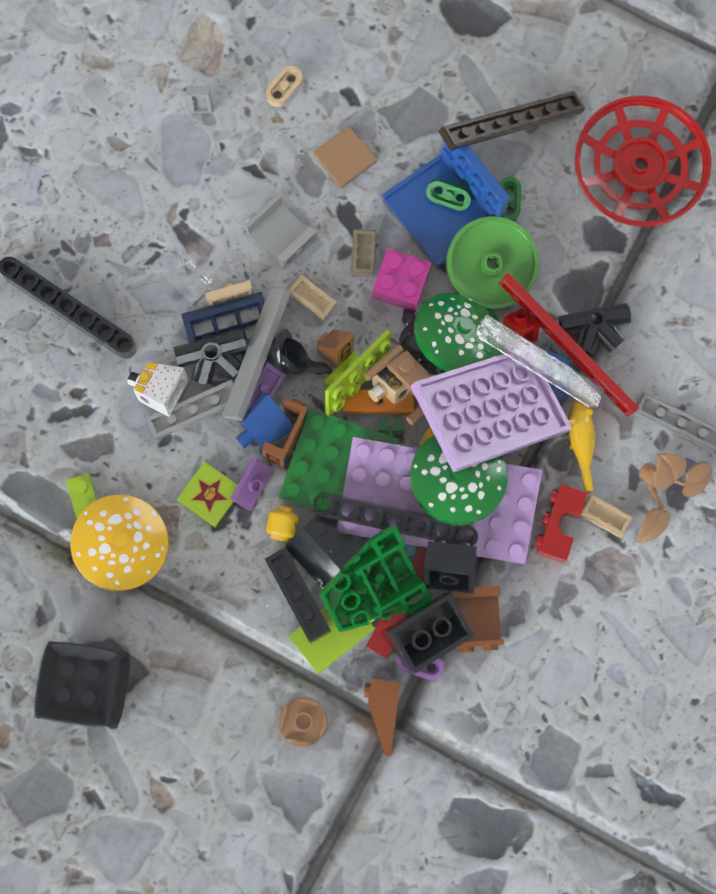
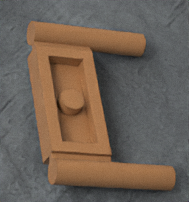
(405, 369)

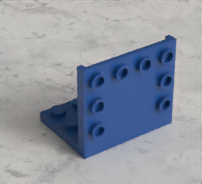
(434, 224)

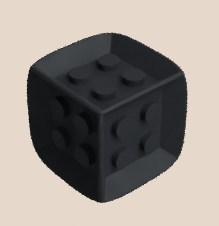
(82, 684)

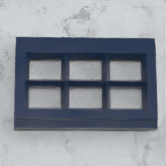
(225, 317)

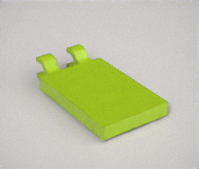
(331, 646)

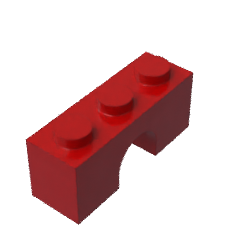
(565, 502)

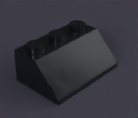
(320, 550)
(428, 633)

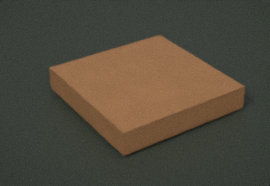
(344, 157)

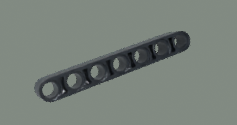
(60, 299)
(385, 512)

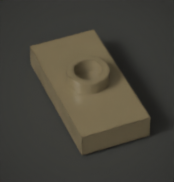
(363, 252)

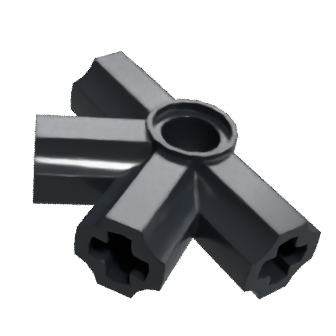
(604, 332)
(206, 361)

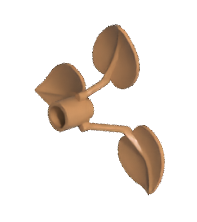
(668, 471)

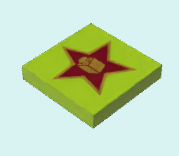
(208, 494)

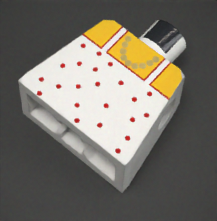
(159, 386)

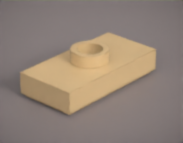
(228, 292)
(312, 298)
(606, 516)

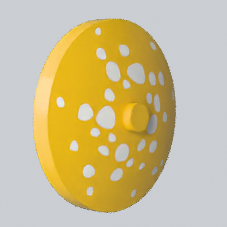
(119, 542)

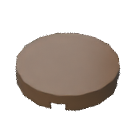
(303, 722)

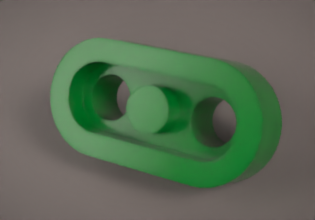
(448, 196)
(514, 203)

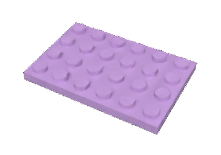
(489, 410)

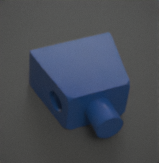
(264, 422)

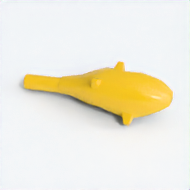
(582, 440)

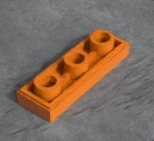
(363, 404)

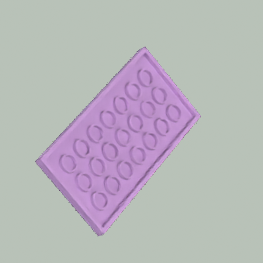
(381, 475)

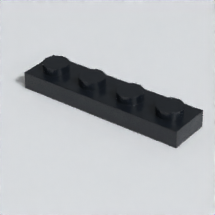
(298, 595)

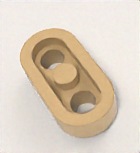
(283, 87)

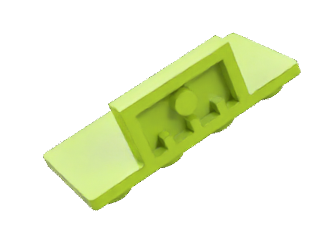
(349, 376)

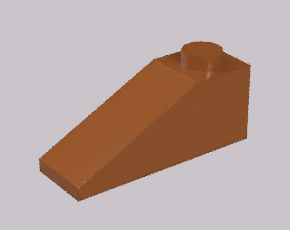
(336, 346)
(383, 704)

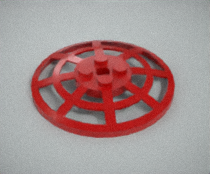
(648, 151)

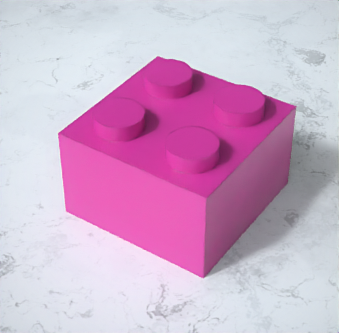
(401, 280)

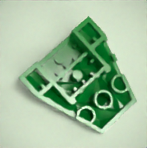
(375, 584)

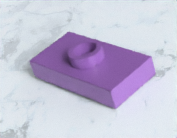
(251, 484)

